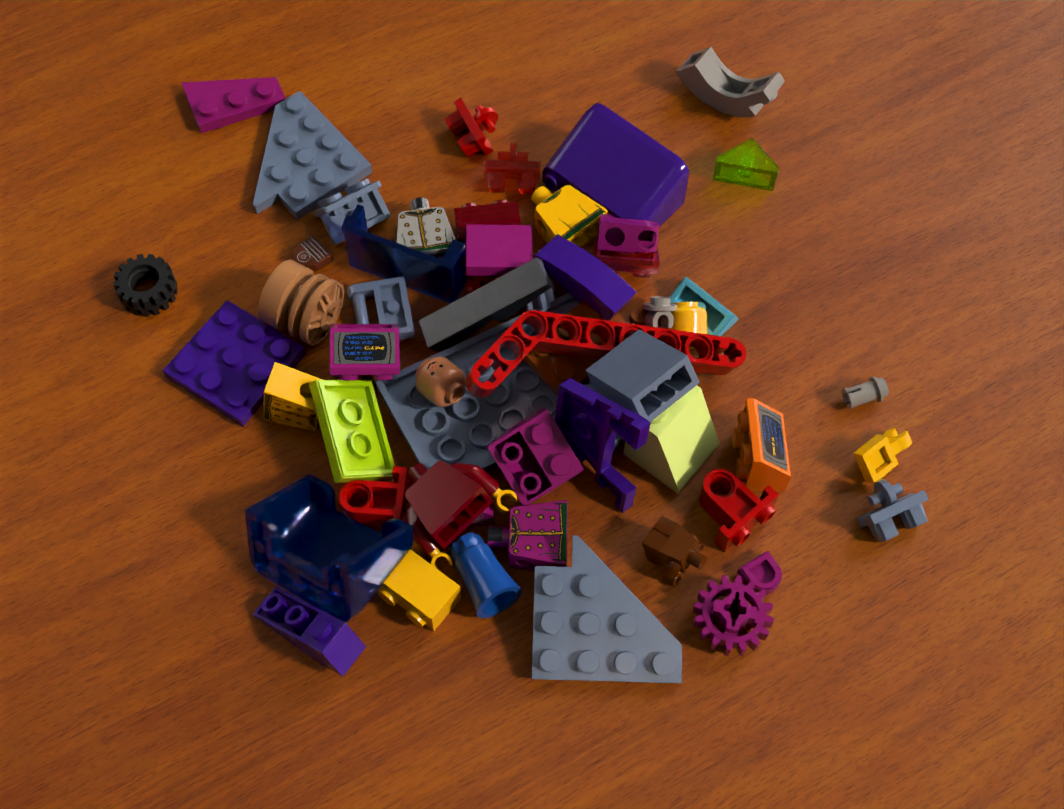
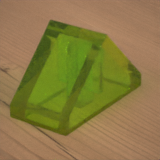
(746, 166)

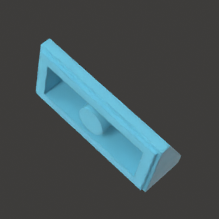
(718, 316)

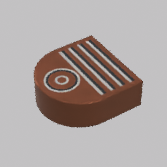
(312, 253)

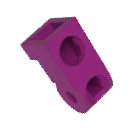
(627, 234)

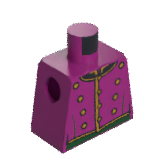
(535, 535)

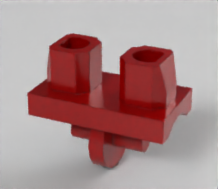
(475, 139)

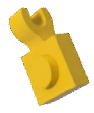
(878, 454)

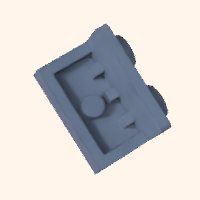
(336, 208)

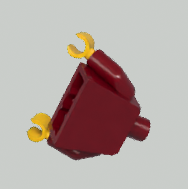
(447, 502)

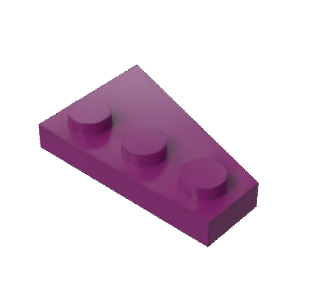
(231, 101)

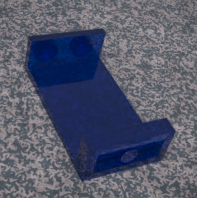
(388, 259)

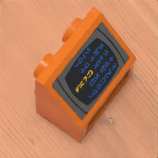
(761, 447)

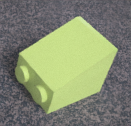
(678, 441)

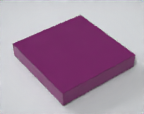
(497, 248)

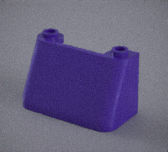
(619, 168)

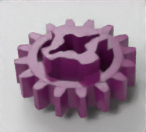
(718, 614)

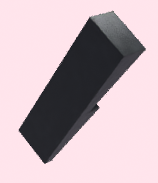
(492, 301)

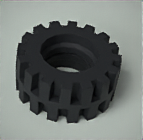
(140, 270)

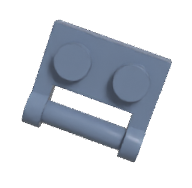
(390, 300)

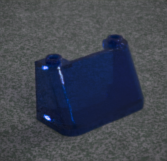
(320, 552)

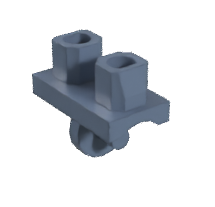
(880, 519)

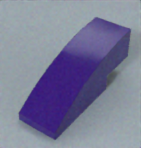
(586, 277)

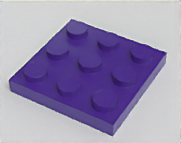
(232, 362)

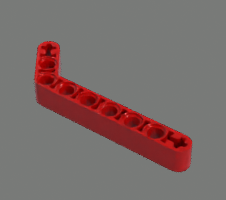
(582, 346)

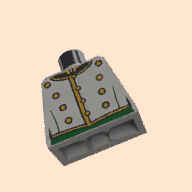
(425, 228)

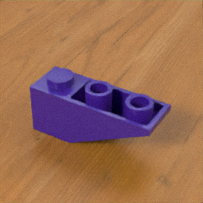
(311, 630)

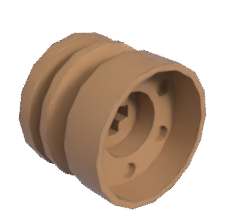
(300, 302)

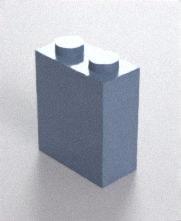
(643, 375)

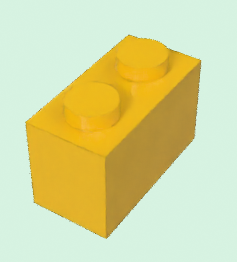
(420, 591)

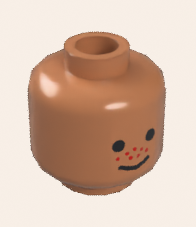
(440, 381)

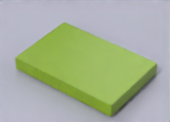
(352, 430)

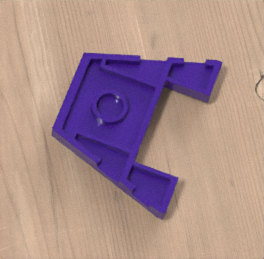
(590, 428)

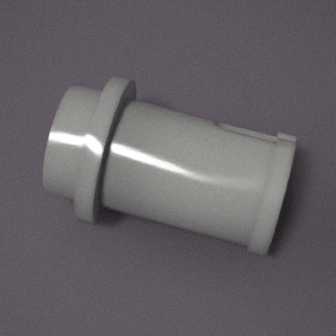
(866, 392)

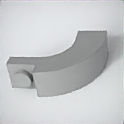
(725, 90)

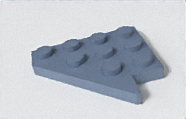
(305, 159)
(596, 627)

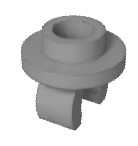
(659, 307)

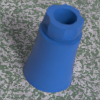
(483, 576)

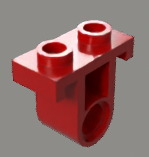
(383, 499)
(737, 509)

